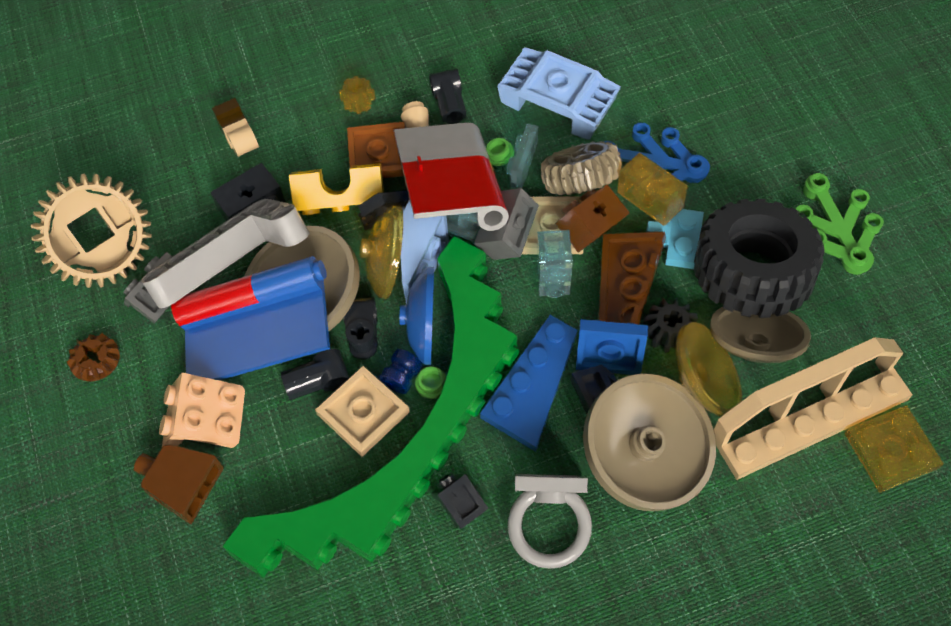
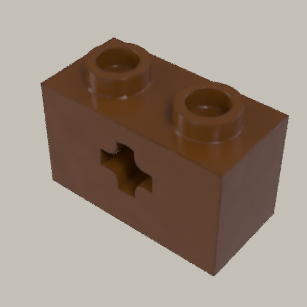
(591, 217)

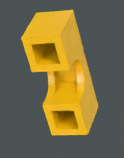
(312, 194)

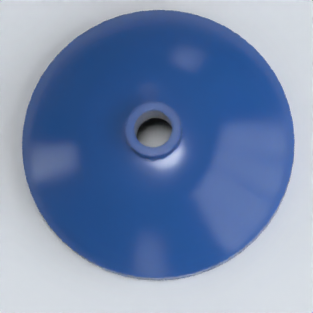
(419, 315)

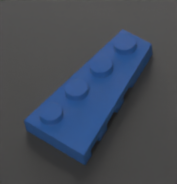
(527, 392)

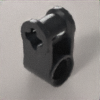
(361, 328)

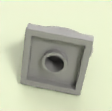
(552, 490)

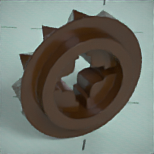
(86, 368)

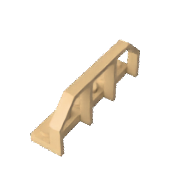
(816, 421)

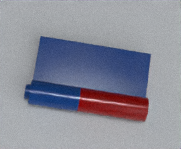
(255, 320)

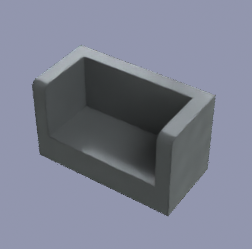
(512, 237)

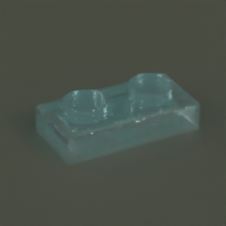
(525, 148)

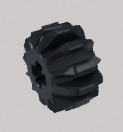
(666, 315)

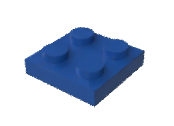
(612, 344)

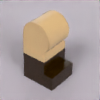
(235, 127)

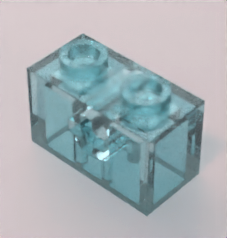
(554, 263)

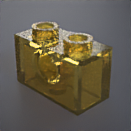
(652, 189)

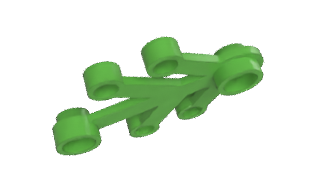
(841, 227)

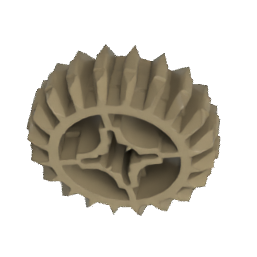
(581, 168)

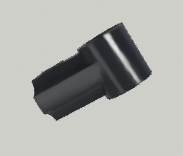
(448, 90)
(324, 372)

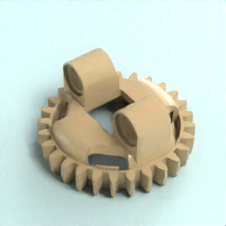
(116, 211)

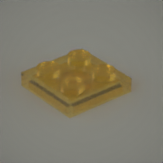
(893, 448)

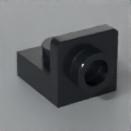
(459, 499)

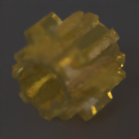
(357, 94)

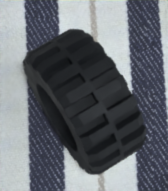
(752, 285)

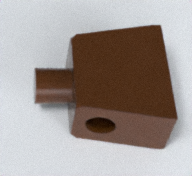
(179, 479)

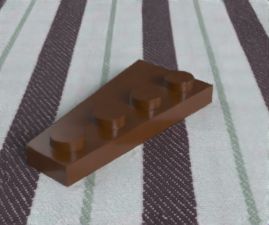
(627, 274)

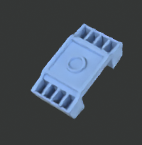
(560, 87)

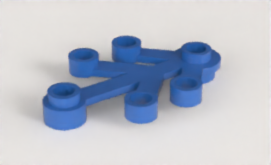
(682, 165)

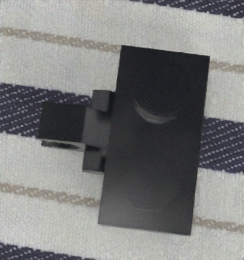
(378, 204)

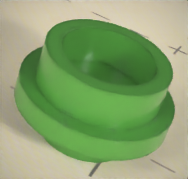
(499, 151)
(430, 382)

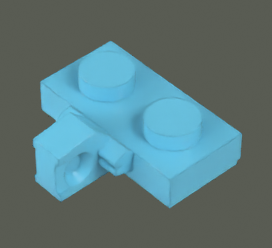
(681, 237)

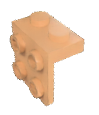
(202, 411)

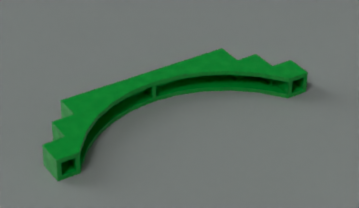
(372, 510)

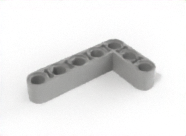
(224, 245)

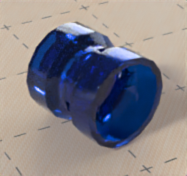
(401, 371)

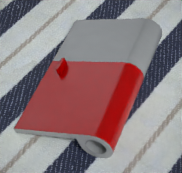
(450, 173)

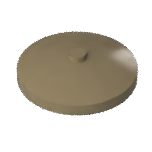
(338, 258)
(649, 442)

